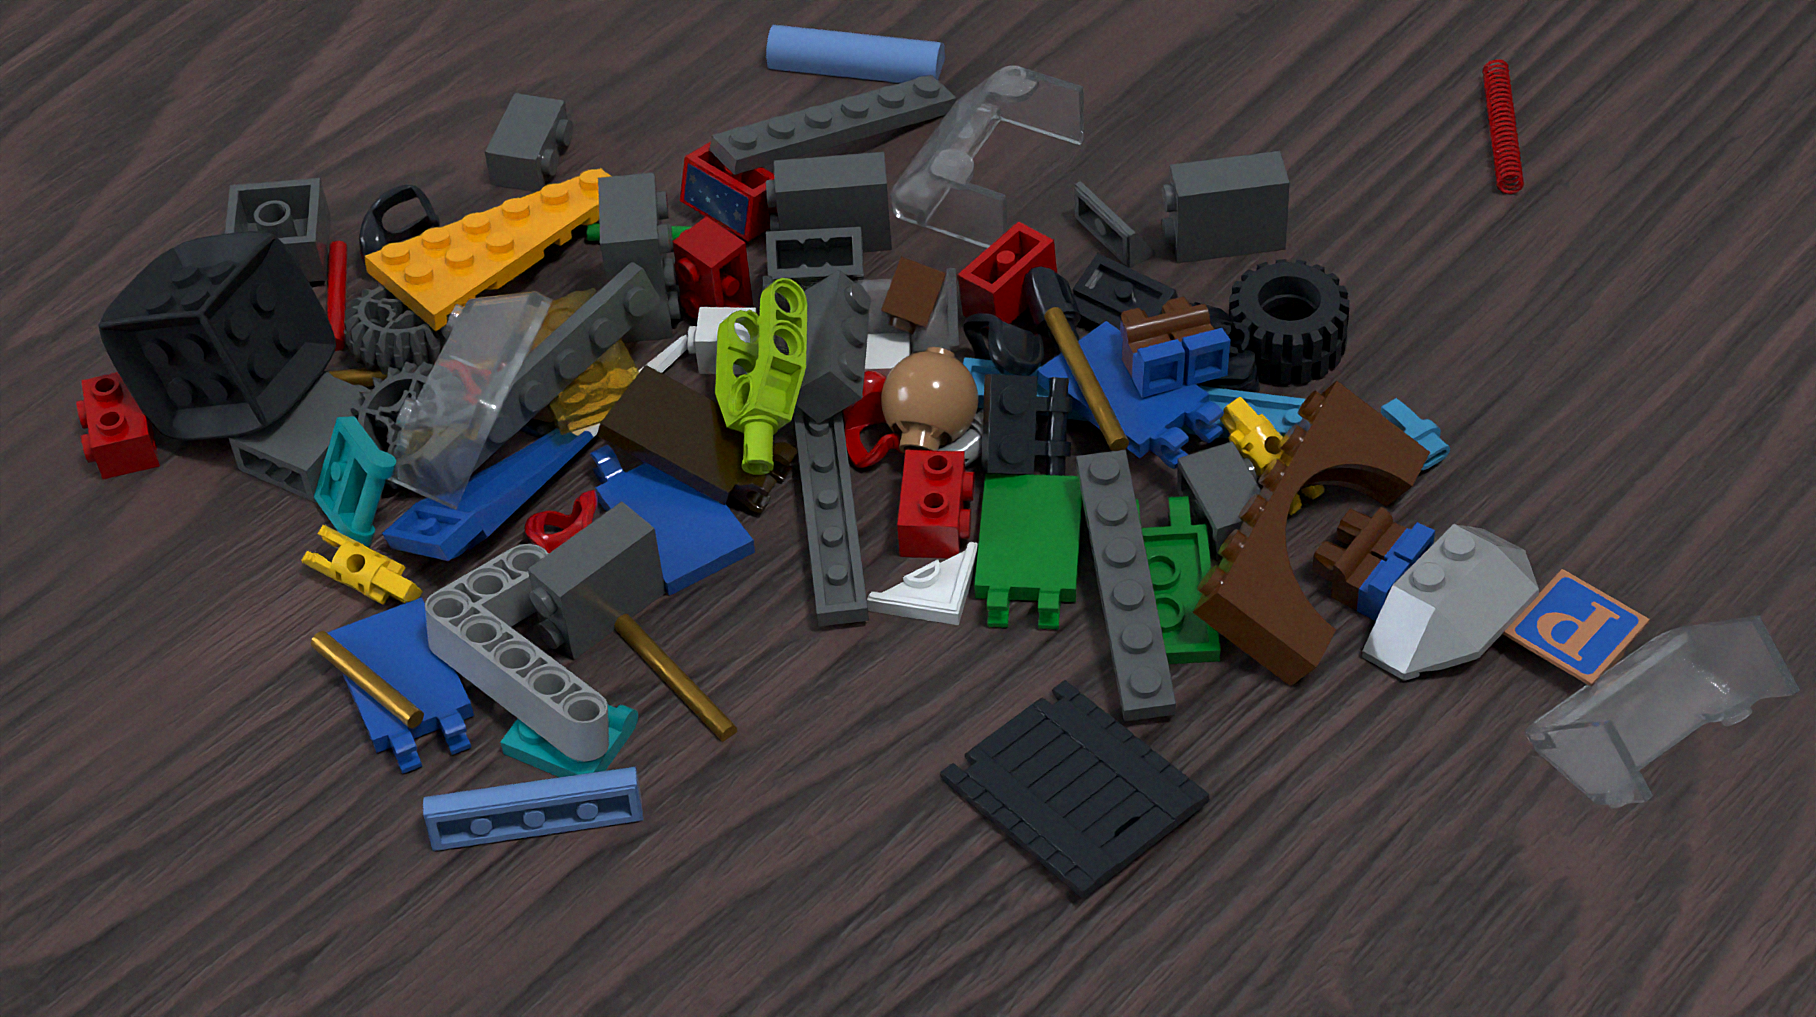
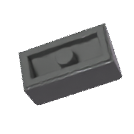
(1109, 228)

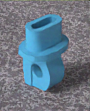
(1422, 431)

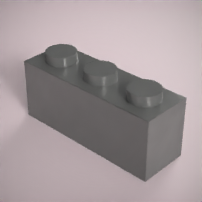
(835, 346)

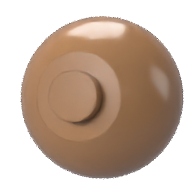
(929, 399)

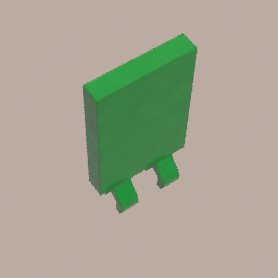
(1028, 544)
(1177, 564)

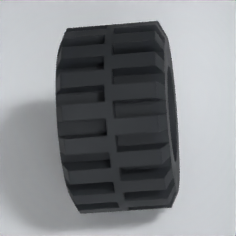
(1293, 319)

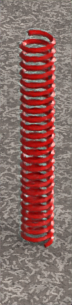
(1497, 130)

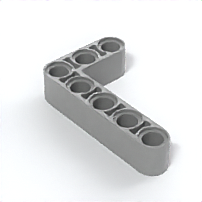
(474, 635)

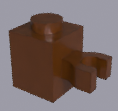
(913, 296)

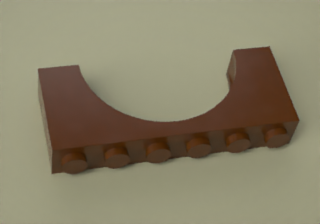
(1254, 589)

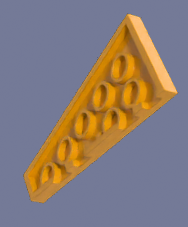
(483, 247)

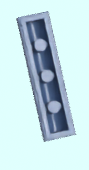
(852, 54)
(533, 808)

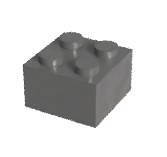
(292, 212)

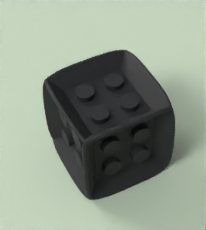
(218, 336)

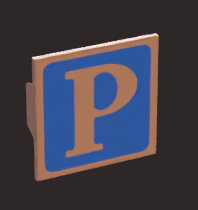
(1577, 627)

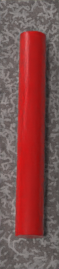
(337, 290)

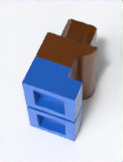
(1173, 347)
(1373, 561)

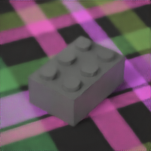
(634, 232)

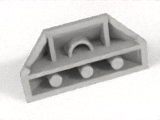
(1451, 603)

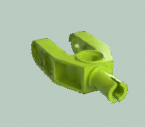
(768, 393)

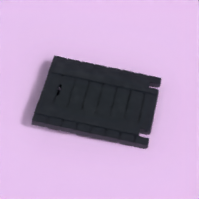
(1075, 788)

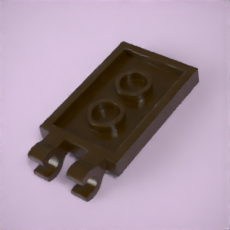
(689, 440)

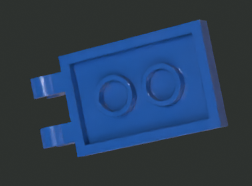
(1149, 421)
(691, 529)
(398, 651)

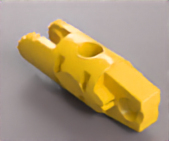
(1259, 442)
(362, 569)

